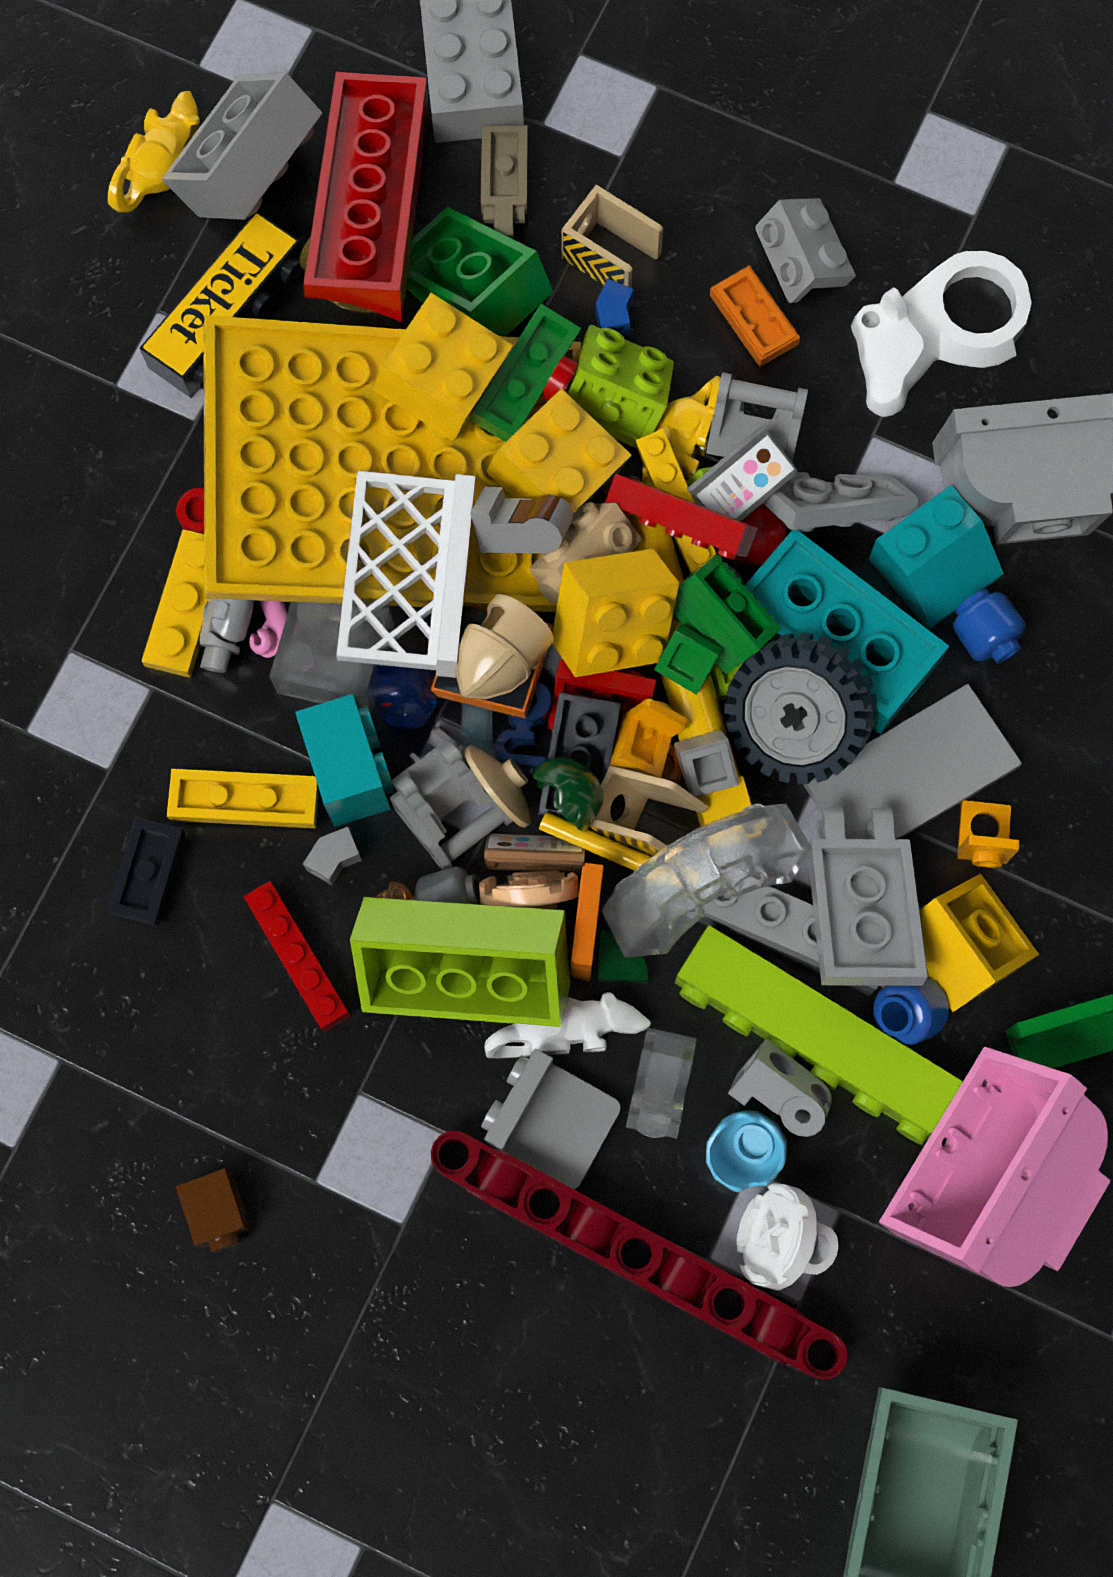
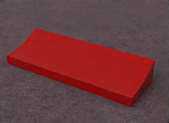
(368, 192)

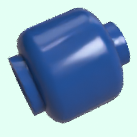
(989, 626)
(911, 1012)

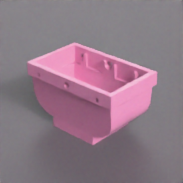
(1011, 1175)

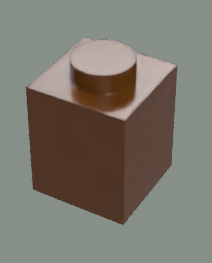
(214, 1210)

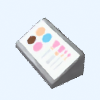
(744, 477)

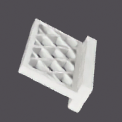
(449, 578)

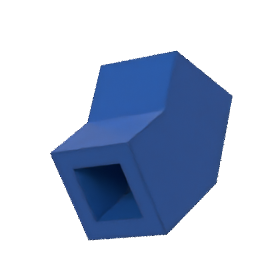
(613, 307)

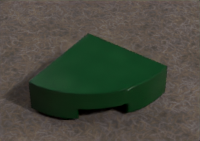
(617, 967)

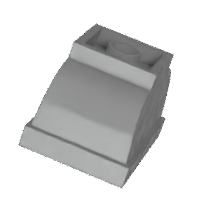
(1032, 471)

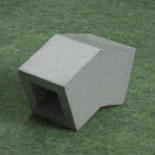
(332, 855)

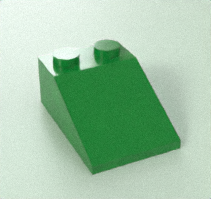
(477, 271)

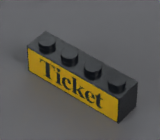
(236, 284)

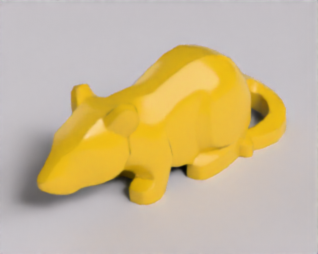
(153, 154)
(688, 427)

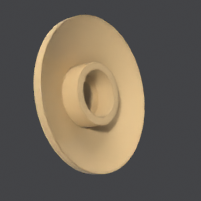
(501, 782)

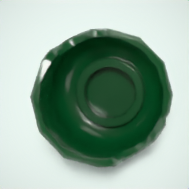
(577, 790)

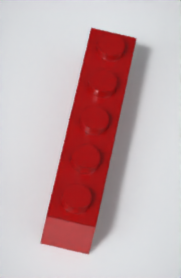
(681, 517)
(297, 956)

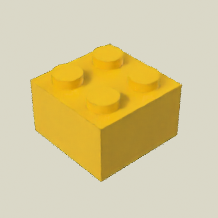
(441, 366)
(559, 455)
(614, 612)

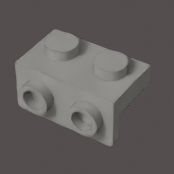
(803, 247)

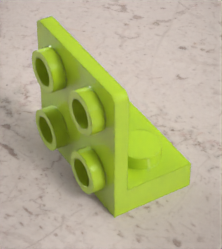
(621, 384)

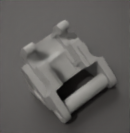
(732, 426)
(434, 789)

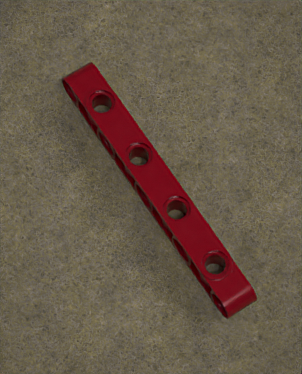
(671, 1271)

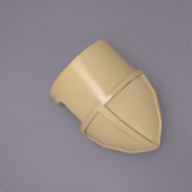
(501, 650)

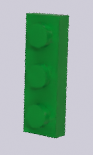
(525, 373)

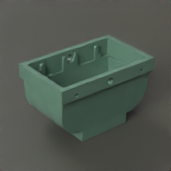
(930, 1490)

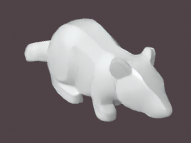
(581, 1023)

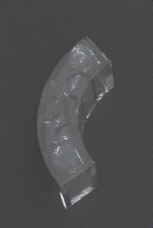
(731, 854)

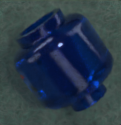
(403, 695)

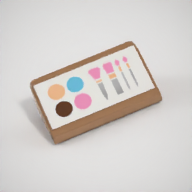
(532, 853)

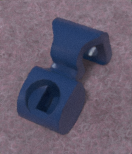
(524, 732)

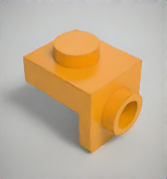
(646, 737)

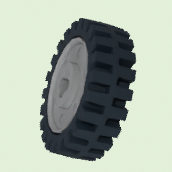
(808, 741)

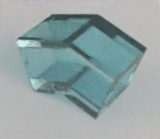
(477, 727)

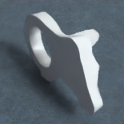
(913, 330)

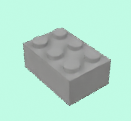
(471, 66)
(243, 146)

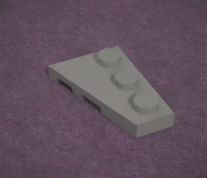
(849, 499)

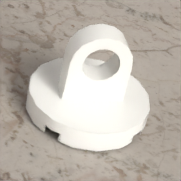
(780, 1238)

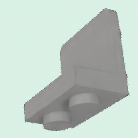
(551, 1119)

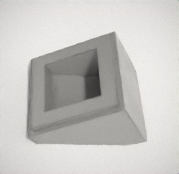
(706, 763)

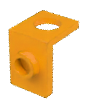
(984, 850)

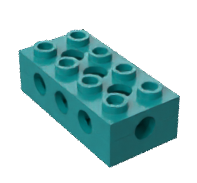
(846, 601)

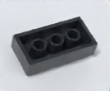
(584, 732)

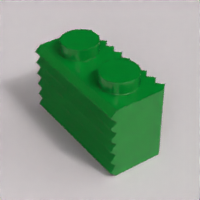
(723, 612)

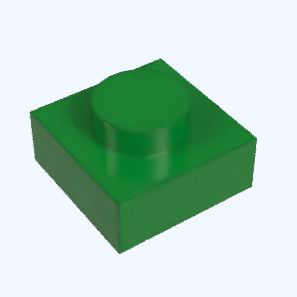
(688, 659)

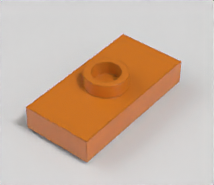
(754, 316)

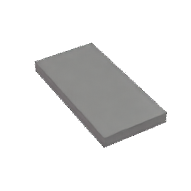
(920, 767)

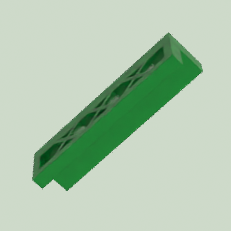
(1065, 1034)

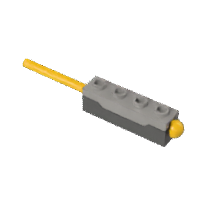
(759, 918)

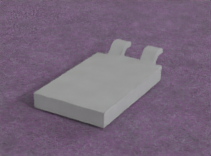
(865, 904)

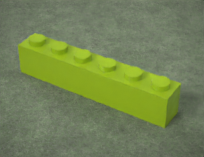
(817, 1033)

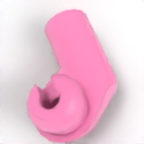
(269, 635)

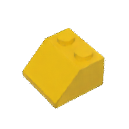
(971, 941)

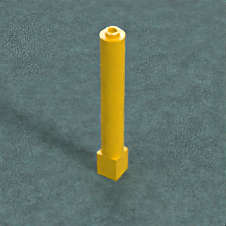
(701, 709)

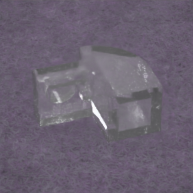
(661, 1084)

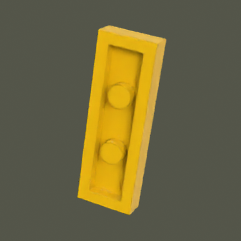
(179, 619)
(243, 798)

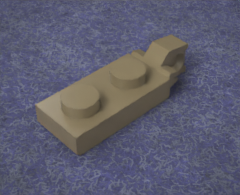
(504, 176)

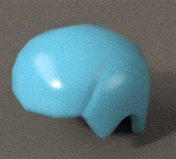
(746, 1150)

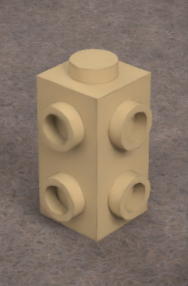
(594, 532)

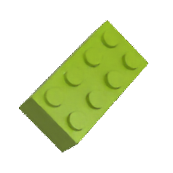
(461, 961)

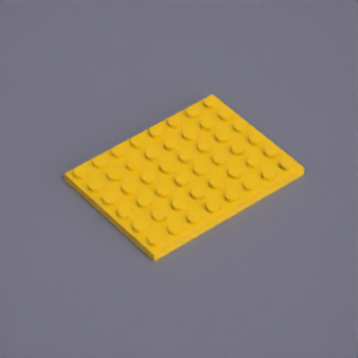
(282, 455)

